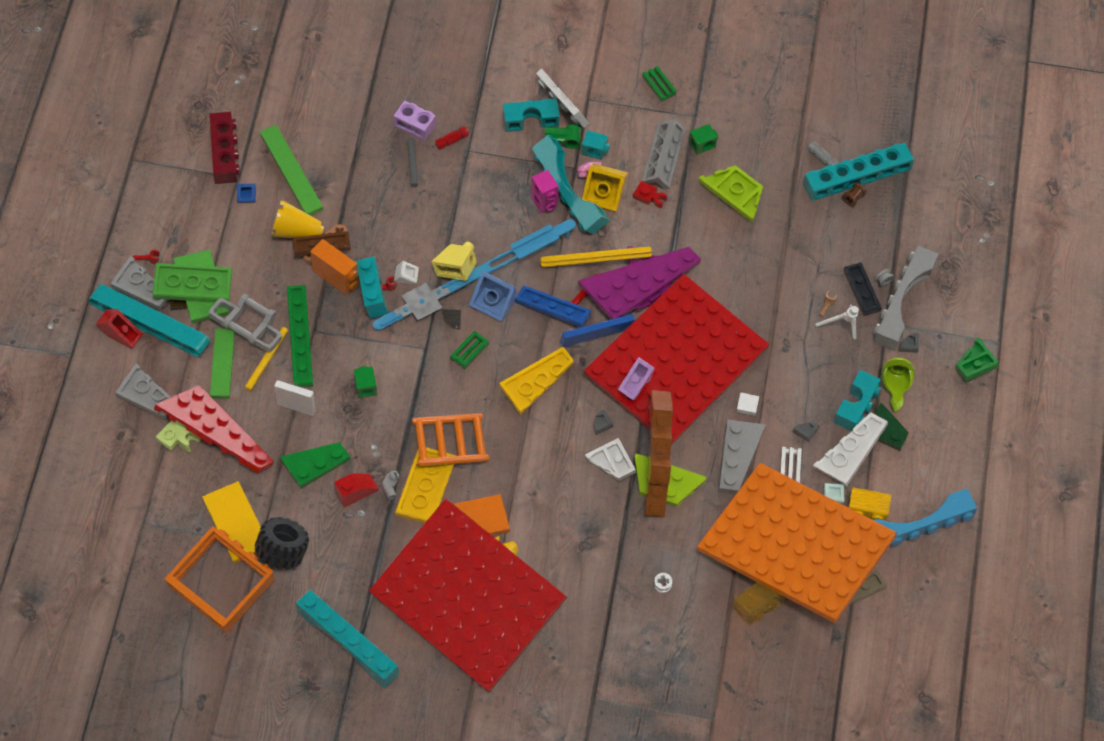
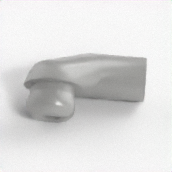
(388, 484)

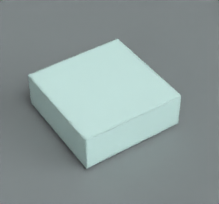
(835, 492)

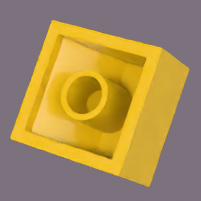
(604, 186)

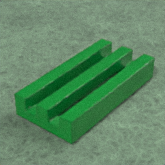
(652, 72)
(460, 361)

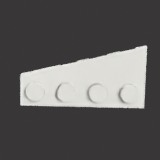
(565, 104)
(848, 455)

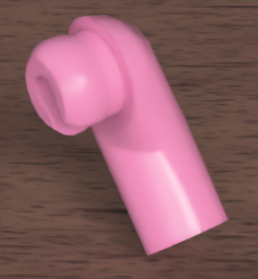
(582, 170)

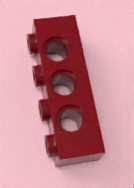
(223, 171)

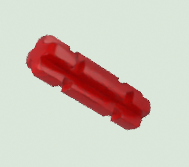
(451, 137)

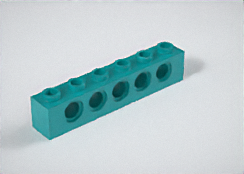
(900, 162)

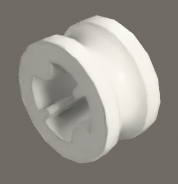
(667, 579)

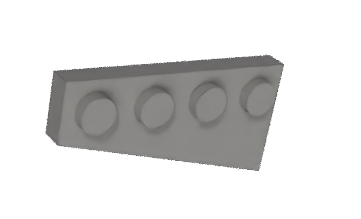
(739, 448)

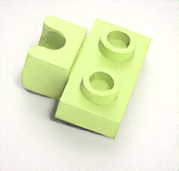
(174, 434)

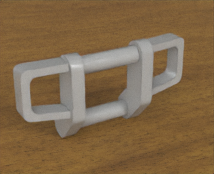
(237, 311)

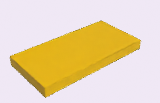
(424, 489)
(234, 515)

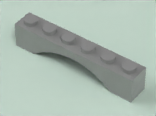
(892, 327)

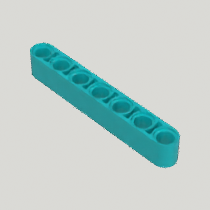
(150, 320)

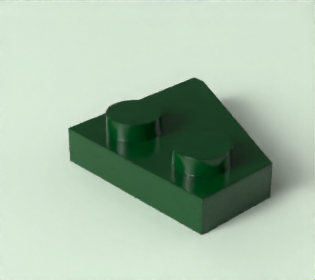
(894, 433)

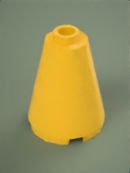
(293, 223)

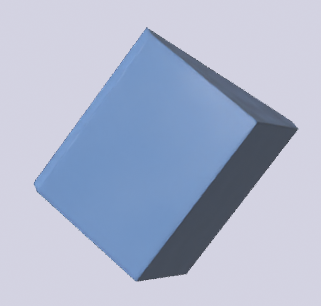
(493, 296)

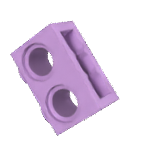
(413, 123)

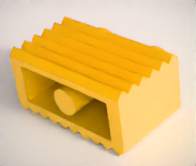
(870, 503)

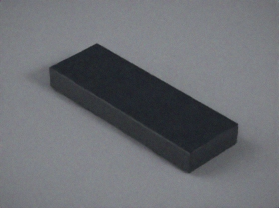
(862, 289)

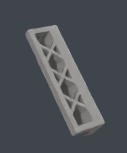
(667, 153)

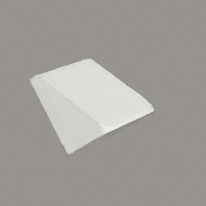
(406, 273)

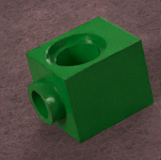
(703, 139)
(365, 382)

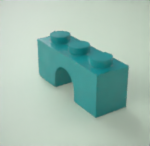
(544, 110)
(371, 287)
(865, 389)

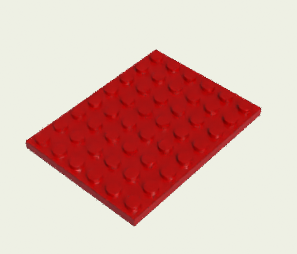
(690, 344)
(468, 594)

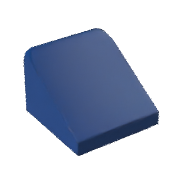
(246, 192)

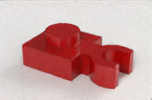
(647, 193)

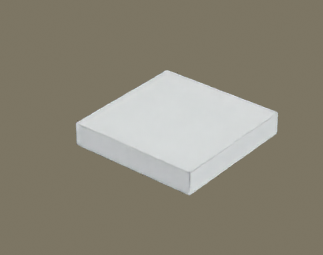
(295, 398)

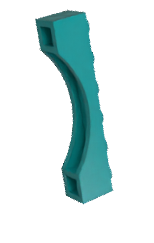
(552, 157)
(372, 659)

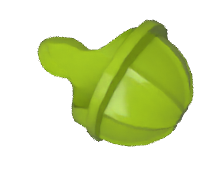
(897, 379)

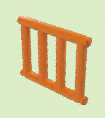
(443, 458)

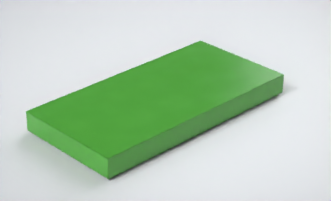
(192, 282)
(200, 310)

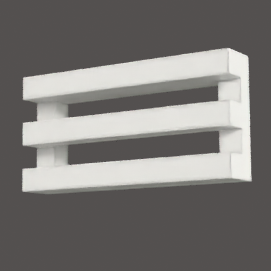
(791, 452)

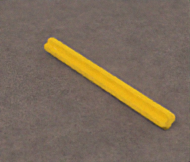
(596, 257)

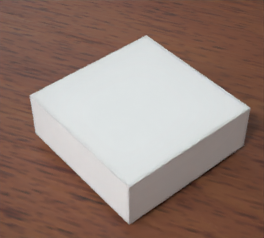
(747, 404)

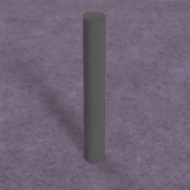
(412, 162)

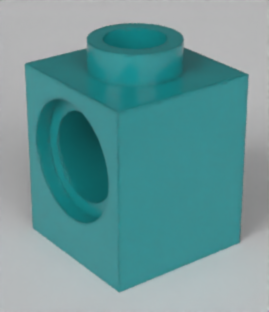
(595, 145)

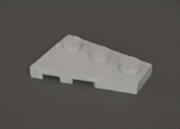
(137, 284)
(142, 391)

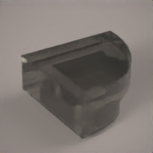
(452, 317)

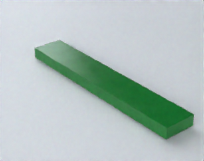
(300, 336)

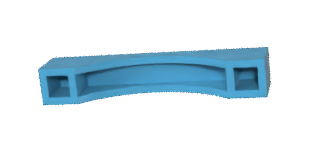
(956, 508)

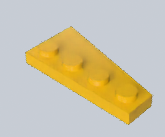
(533, 381)

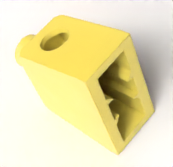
(455, 261)

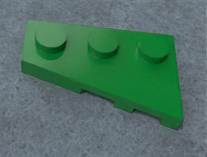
(314, 463)

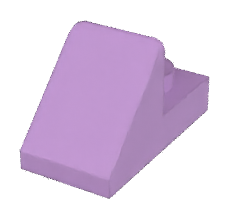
(636, 378)

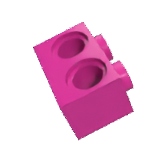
(544, 191)

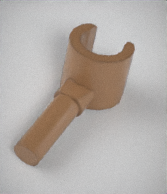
(828, 302)

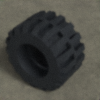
(281, 543)

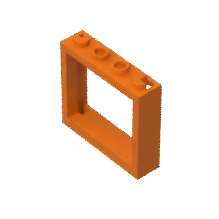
(192, 557)

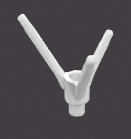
(850, 316)

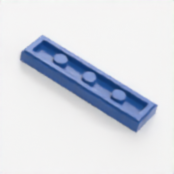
(553, 306)
(596, 330)

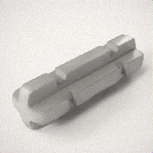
(822, 154)

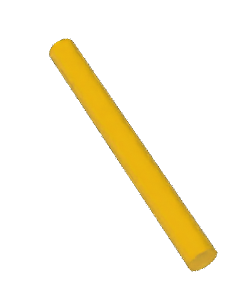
(263, 363)

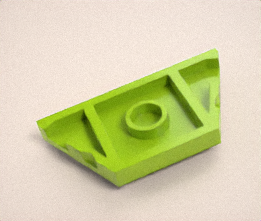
(735, 189)
(681, 482)

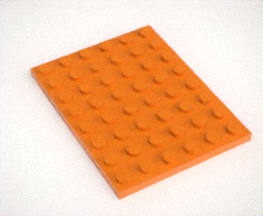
(797, 542)

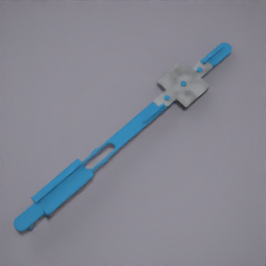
(423, 301)

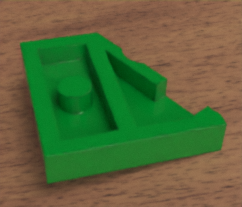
(976, 361)

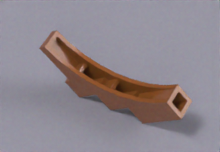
(659, 453)

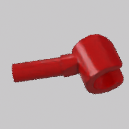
(152, 260)
(390, 287)

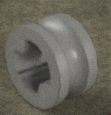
(885, 277)

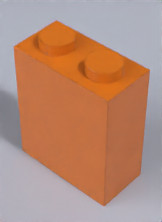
(334, 267)

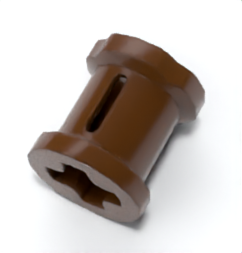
(854, 194)

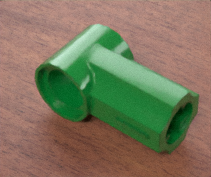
(568, 136)

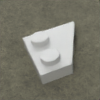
(612, 460)

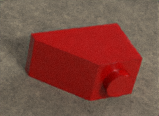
(119, 328)
(354, 488)

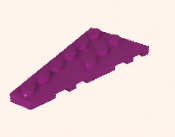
(630, 286)

